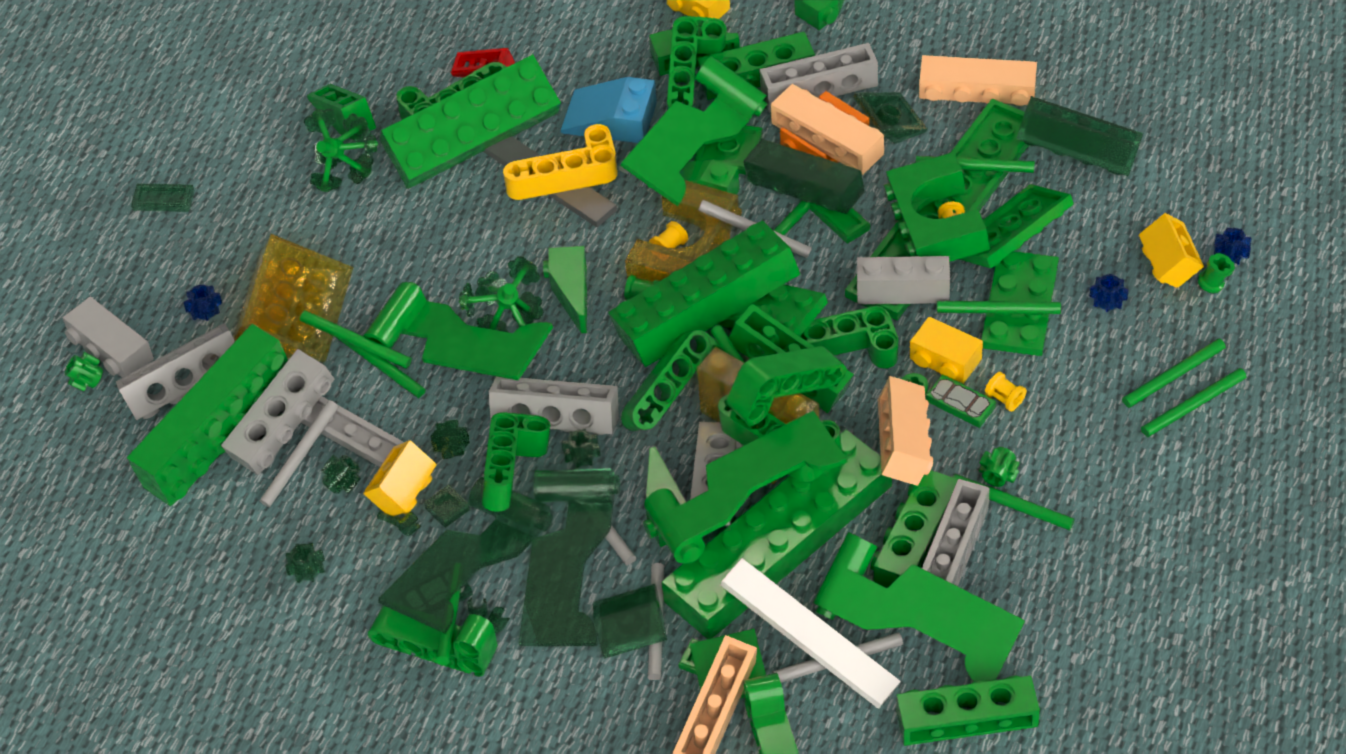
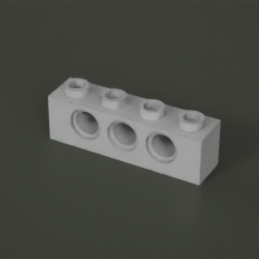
(833, 72)
(163, 370)
(279, 396)
(567, 397)
(710, 446)
(958, 531)

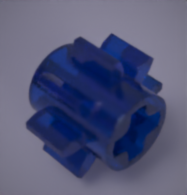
(1233, 244)
(1108, 292)
(202, 302)

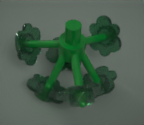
(332, 149)
(496, 289)

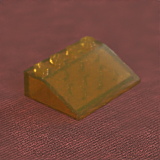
(285, 285)

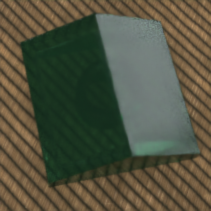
(890, 115)
(629, 621)

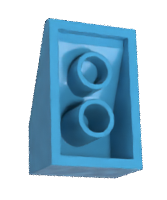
(619, 104)

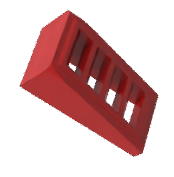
(483, 56)

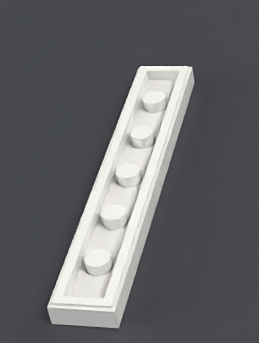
(810, 633)

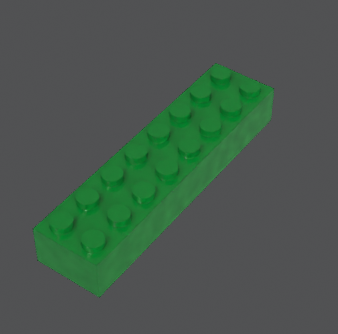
(776, 535)

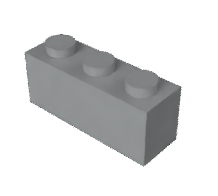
(903, 280)
(107, 338)

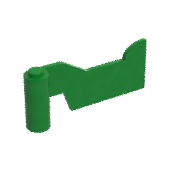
(685, 129)
(451, 340)
(735, 478)
(919, 602)

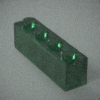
(1079, 136)
(804, 176)

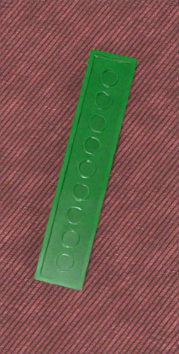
(989, 137)

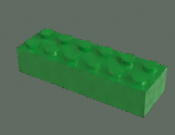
(470, 121)
(704, 292)
(197, 426)

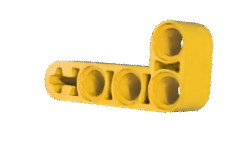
(566, 169)

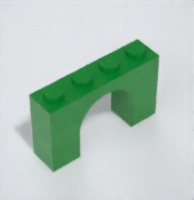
(923, 183)

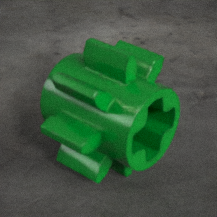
(83, 371)
(999, 466)

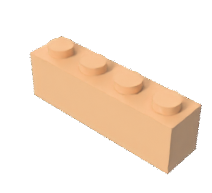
(977, 80)
(828, 128)
(904, 431)
(717, 698)

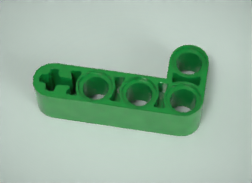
(688, 47)
(412, 100)
(856, 331)
(781, 375)
(666, 380)
(743, 433)
(510, 437)
(471, 645)
(768, 717)

